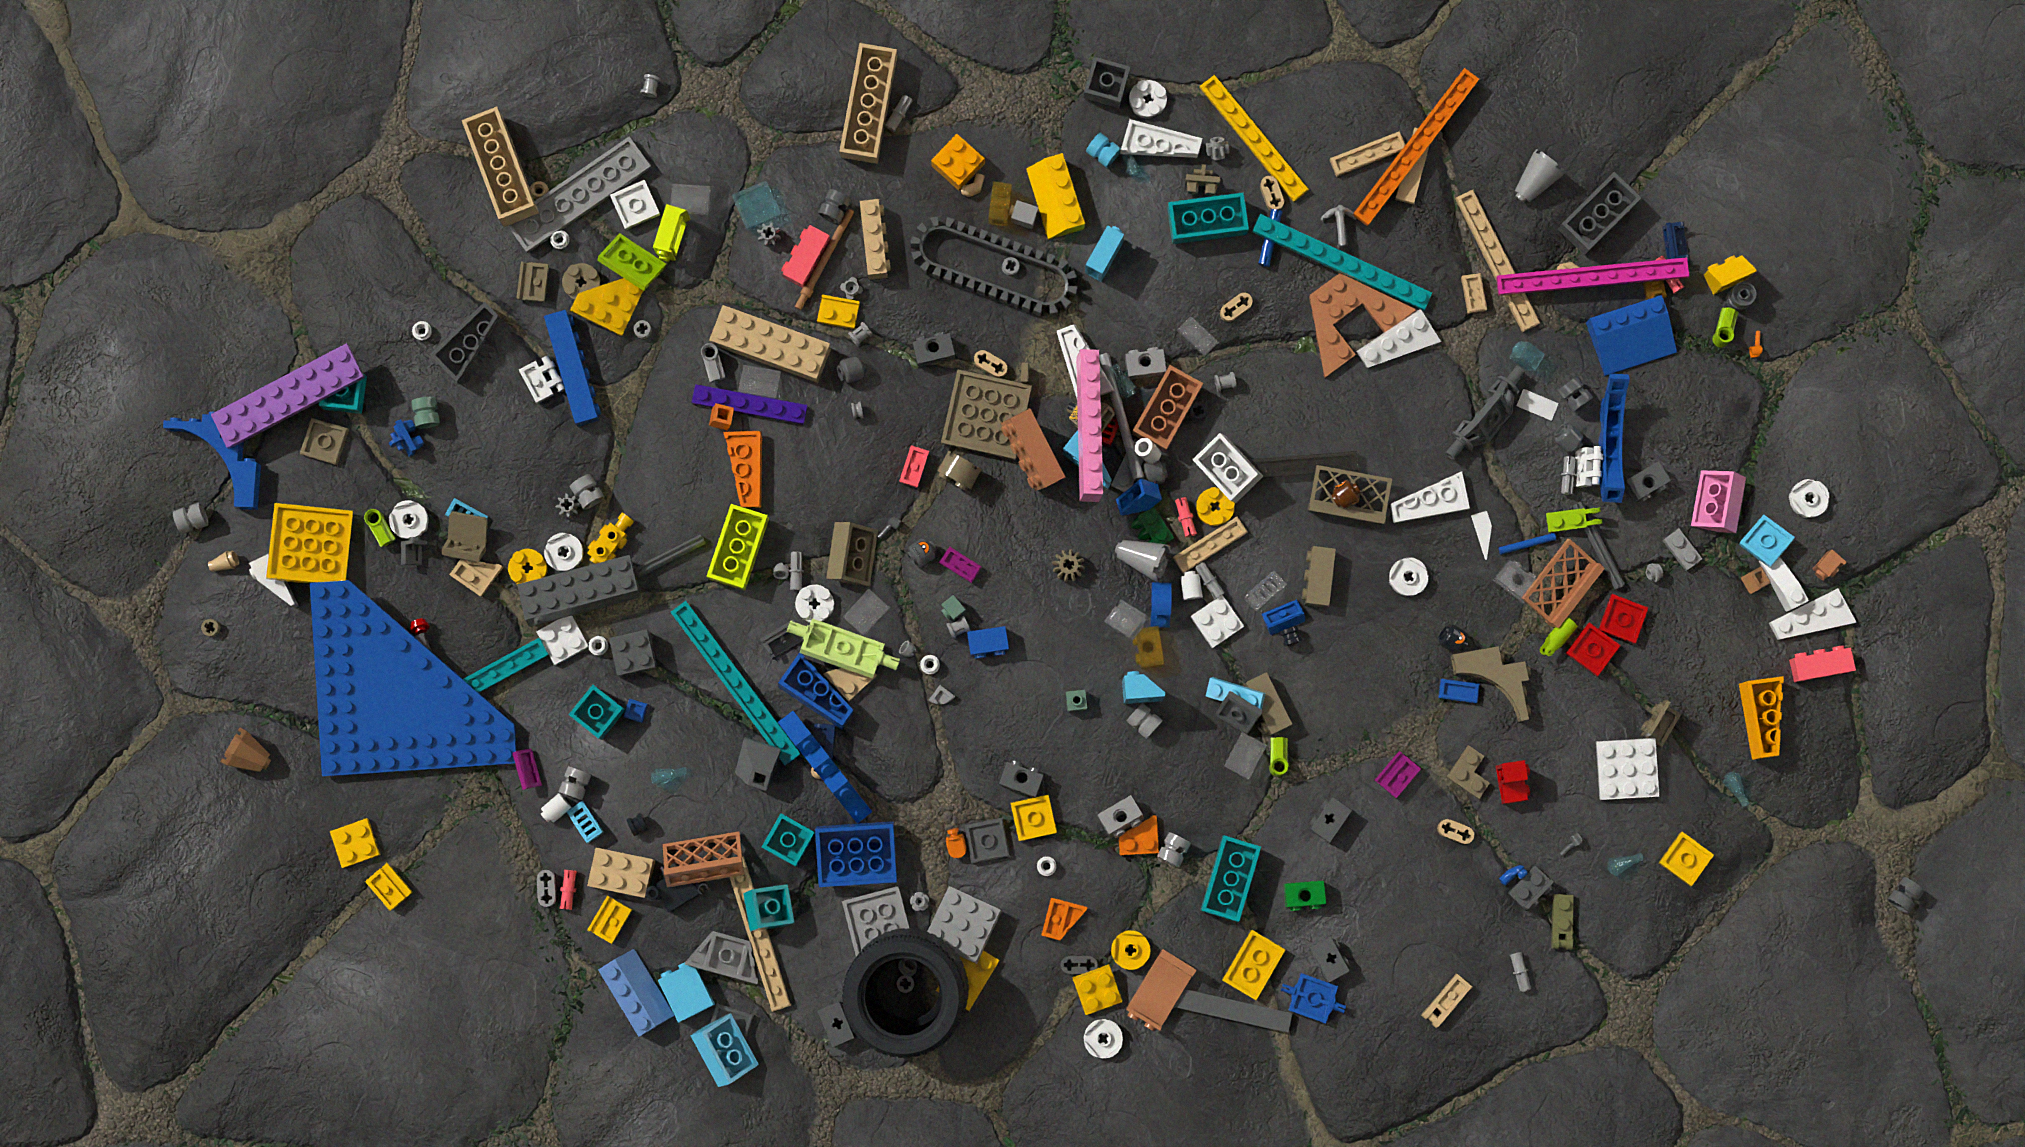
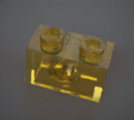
(1000, 203)
(1154, 658)

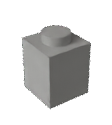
(1023, 214)

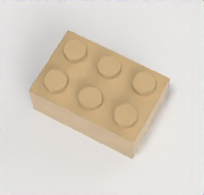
(621, 872)

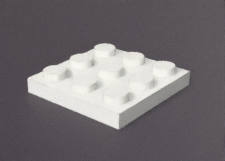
(1627, 768)

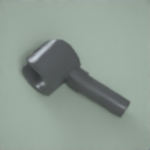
(894, 523)
(1576, 840)

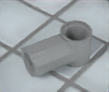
(713, 364)

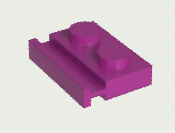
(1397, 774)

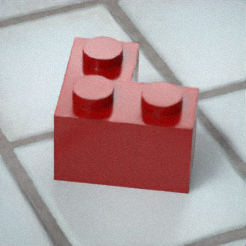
(1511, 781)

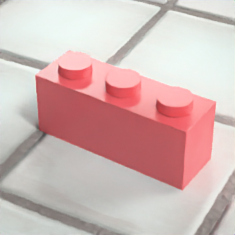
(805, 256)
(1822, 664)

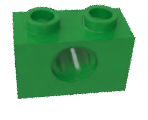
(1314, 888)

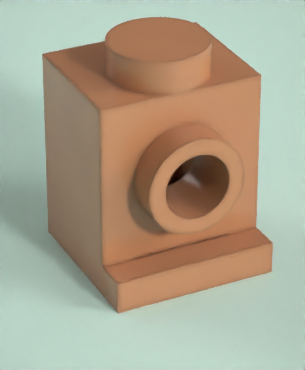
(1828, 565)

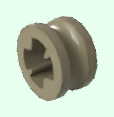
(216, 625)

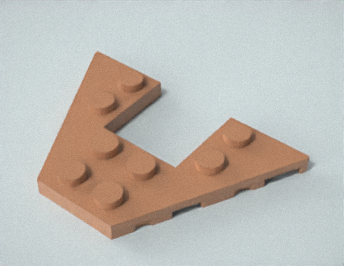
(1337, 300)

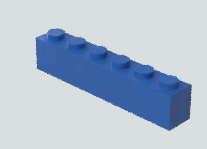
(571, 367)

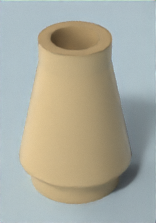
(225, 561)

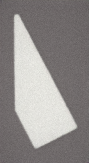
(1483, 529)

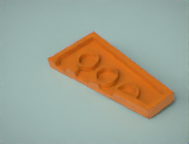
(746, 462)

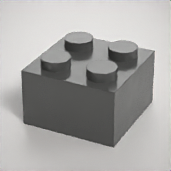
(1106, 82)
(633, 653)

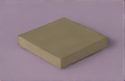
(324, 441)

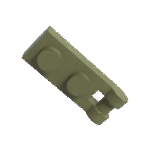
(1562, 921)

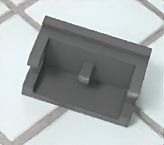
(780, 640)

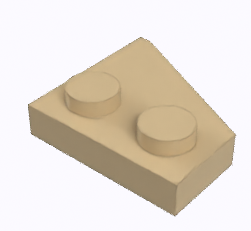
(476, 575)
(848, 682)

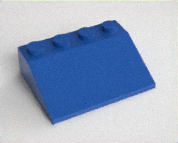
(1632, 335)
(856, 854)

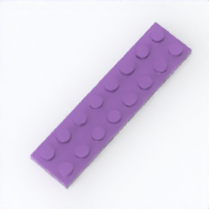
(287, 396)

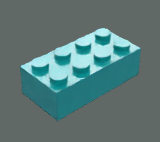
(1207, 218)
(1230, 878)

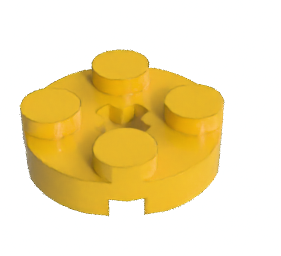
(1204, 508)
(520, 559)
(1139, 943)

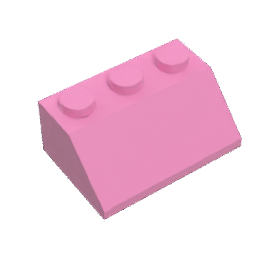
(1718, 501)

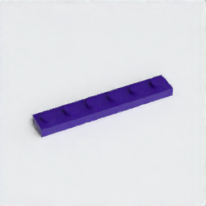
(750, 404)

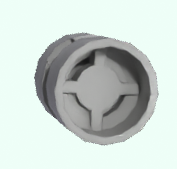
(587, 492)
(188, 518)
(1144, 720)
(575, 790)
(1173, 849)

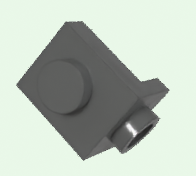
(412, 551)

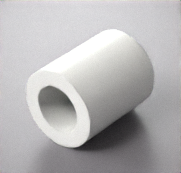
(1147, 450)
(1191, 586)
(555, 808)

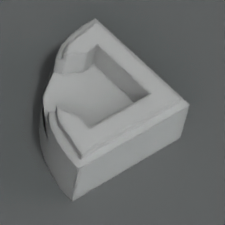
(941, 696)

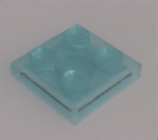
(756, 205)

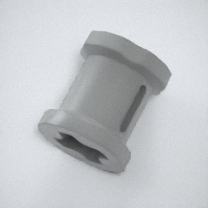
(650, 85)
(860, 334)
(1225, 381)
(958, 627)

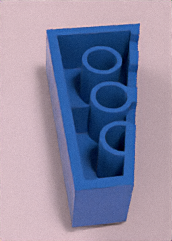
(815, 692)

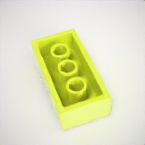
(737, 547)

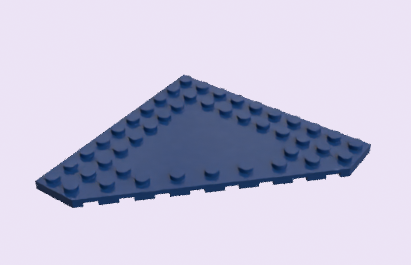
(390, 698)

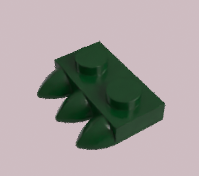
(1153, 527)

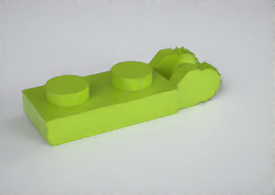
(1571, 519)

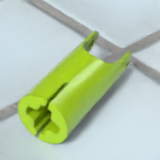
(1558, 637)

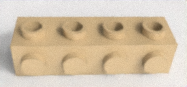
(873, 239)

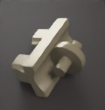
(1202, 178)

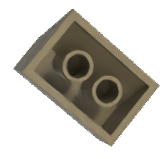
(852, 553)

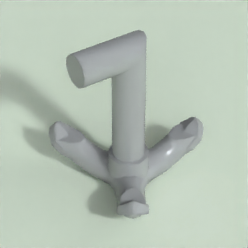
(1339, 213)

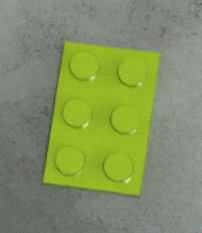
(631, 262)

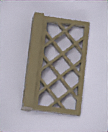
(1351, 512)

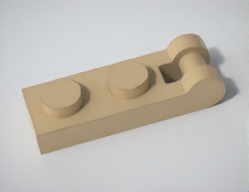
(1447, 1000)

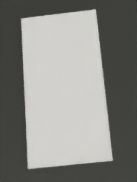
(1537, 404)

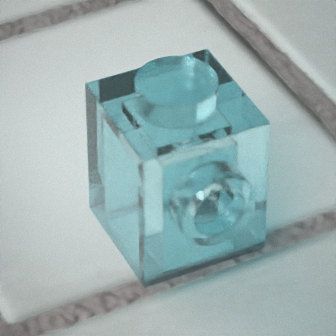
(1526, 355)

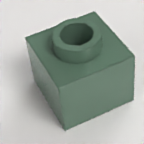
(952, 608)
(1071, 706)

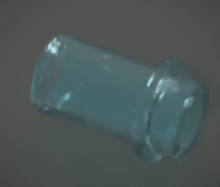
(1131, 165)

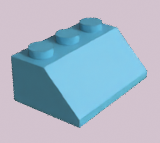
(1140, 689)
(724, 1050)

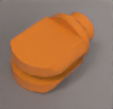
(955, 843)

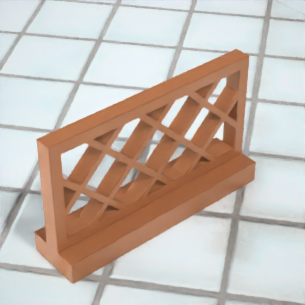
(1576, 590)
(705, 869)

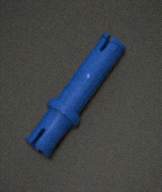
(1267, 248)

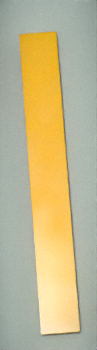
(1254, 138)

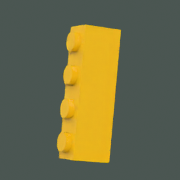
(1055, 196)

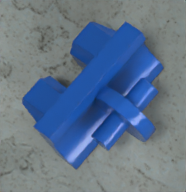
(403, 430)

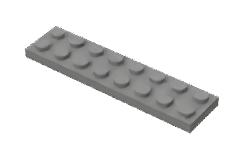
(581, 193)

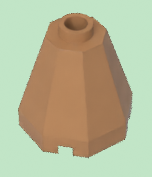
(246, 753)

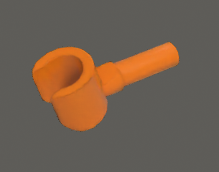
(1756, 350)

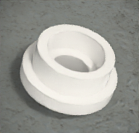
(553, 239)
(419, 325)
(598, 639)
(925, 660)
(1041, 870)

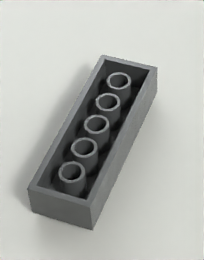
(579, 590)

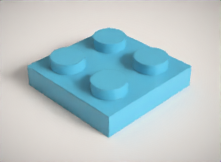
(1766, 541)

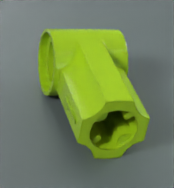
(1725, 326)
(380, 528)
(1278, 754)

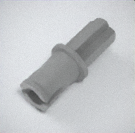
(898, 113)
(1568, 475)
(796, 571)
(1210, 581)
(1520, 971)

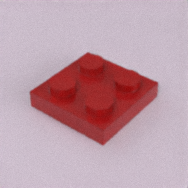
(1623, 618)
(1593, 649)

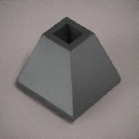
(757, 763)

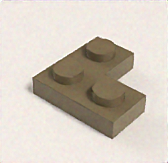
(1464, 775)

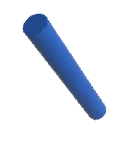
(1527, 543)

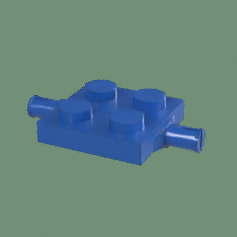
(1313, 998)

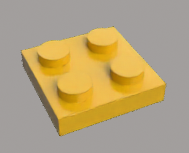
(1033, 818)
(355, 843)
(1686, 858)
(1097, 989)

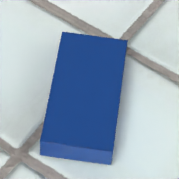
(1458, 691)

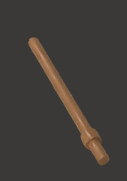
(807, 291)

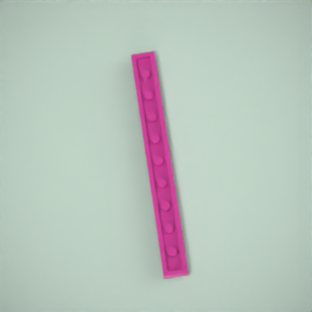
(1592, 276)

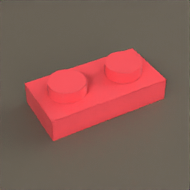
(914, 466)

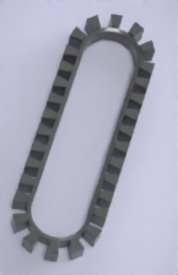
(924, 268)

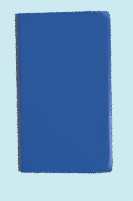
(1283, 617)

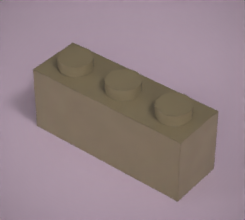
(1319, 576)
(1274, 714)

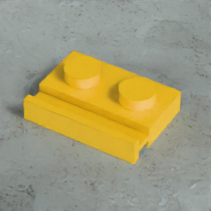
(838, 312)
(389, 886)
(609, 919)

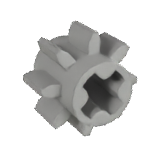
(1217, 148)
(765, 230)
(563, 502)

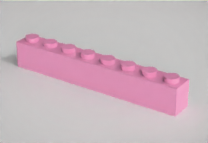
(1089, 425)

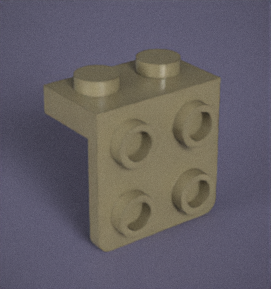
(466, 537)
(1660, 723)

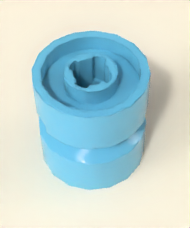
(1103, 150)

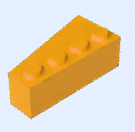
(1762, 715)

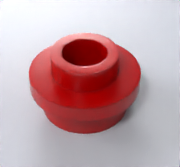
(419, 626)

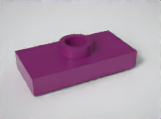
(960, 565)
(527, 769)

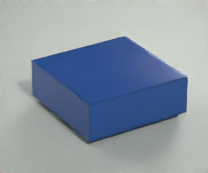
(635, 710)

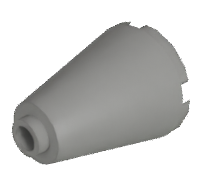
(1537, 177)
(1144, 557)

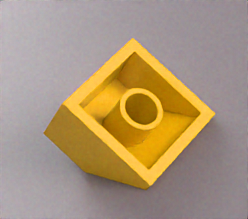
(1729, 273)

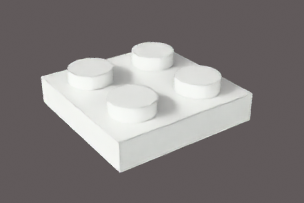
(635, 205)
(1217, 621)
(562, 639)

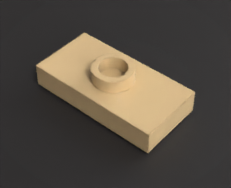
(1474, 293)

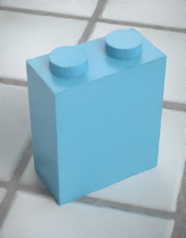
(1104, 253)
(685, 991)

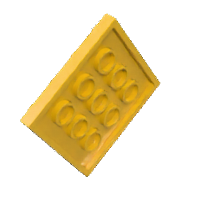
(309, 544)

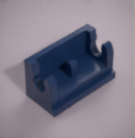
(1675, 240)
(825, 737)

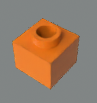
(723, 412)

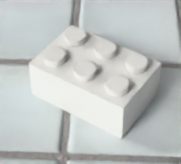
(1227, 468)

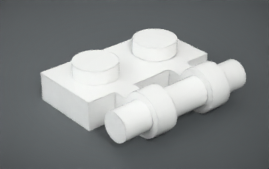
(536, 381)
(1583, 467)

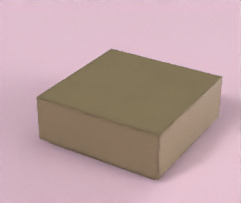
(1024, 373)

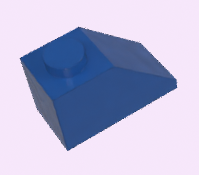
(1139, 497)

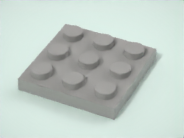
(874, 915)
(964, 923)

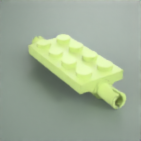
(842, 647)

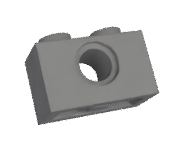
(1136, 370)
(1125, 807)

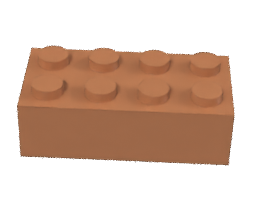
(1167, 408)
(1032, 450)

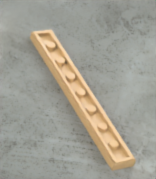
(1495, 257)
(761, 947)

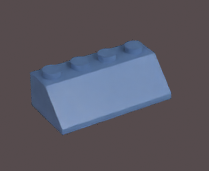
(636, 992)

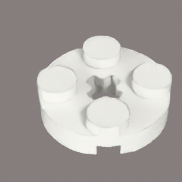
(1145, 88)
(1807, 509)
(400, 514)
(553, 548)
(1397, 578)
(807, 595)
(1092, 1036)

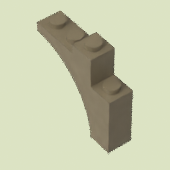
(1507, 678)

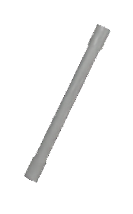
(1134, 463)

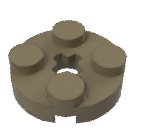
(576, 272)

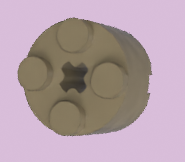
(959, 471)

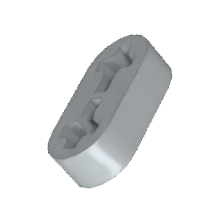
(541, 889)

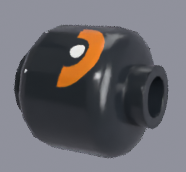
(1453, 638)

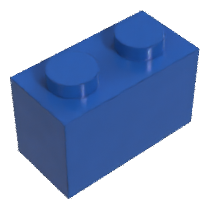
(987, 642)

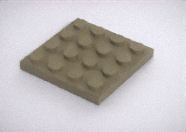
(979, 408)

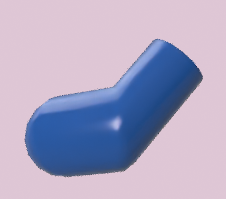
(1513, 872)

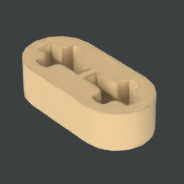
(1275, 191)
(1238, 310)
(988, 367)
(1453, 835)

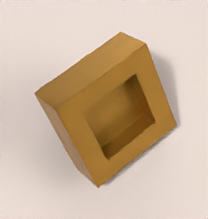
(1654, 289)

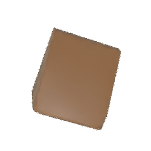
(1755, 580)

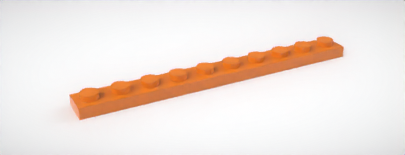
(1415, 147)

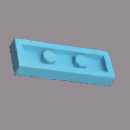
(1219, 689)

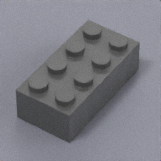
(1599, 213)

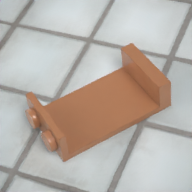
(1160, 990)

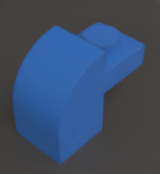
(1160, 604)

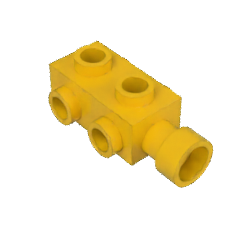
(610, 545)

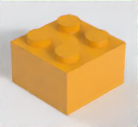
(958, 162)

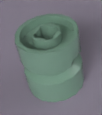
(425, 412)

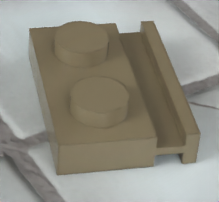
(533, 282)

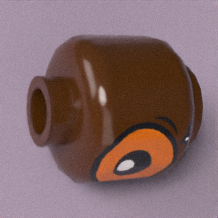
(1346, 494)

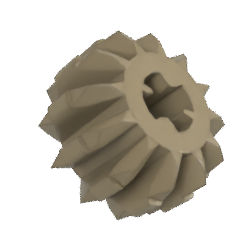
(1065, 571)

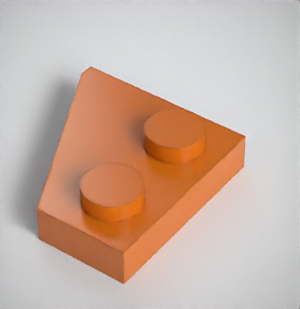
(1140, 839)
(1060, 918)

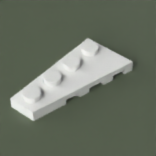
(1158, 141)
(1401, 339)
(1071, 343)
(1438, 499)
(1817, 615)

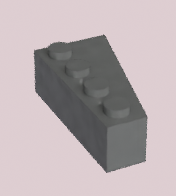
(463, 345)

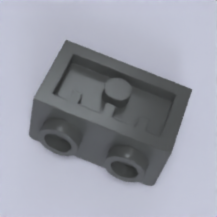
(1531, 888)

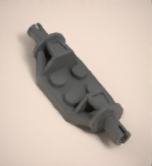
(1490, 417)

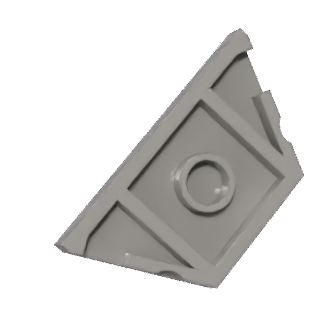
(725, 957)

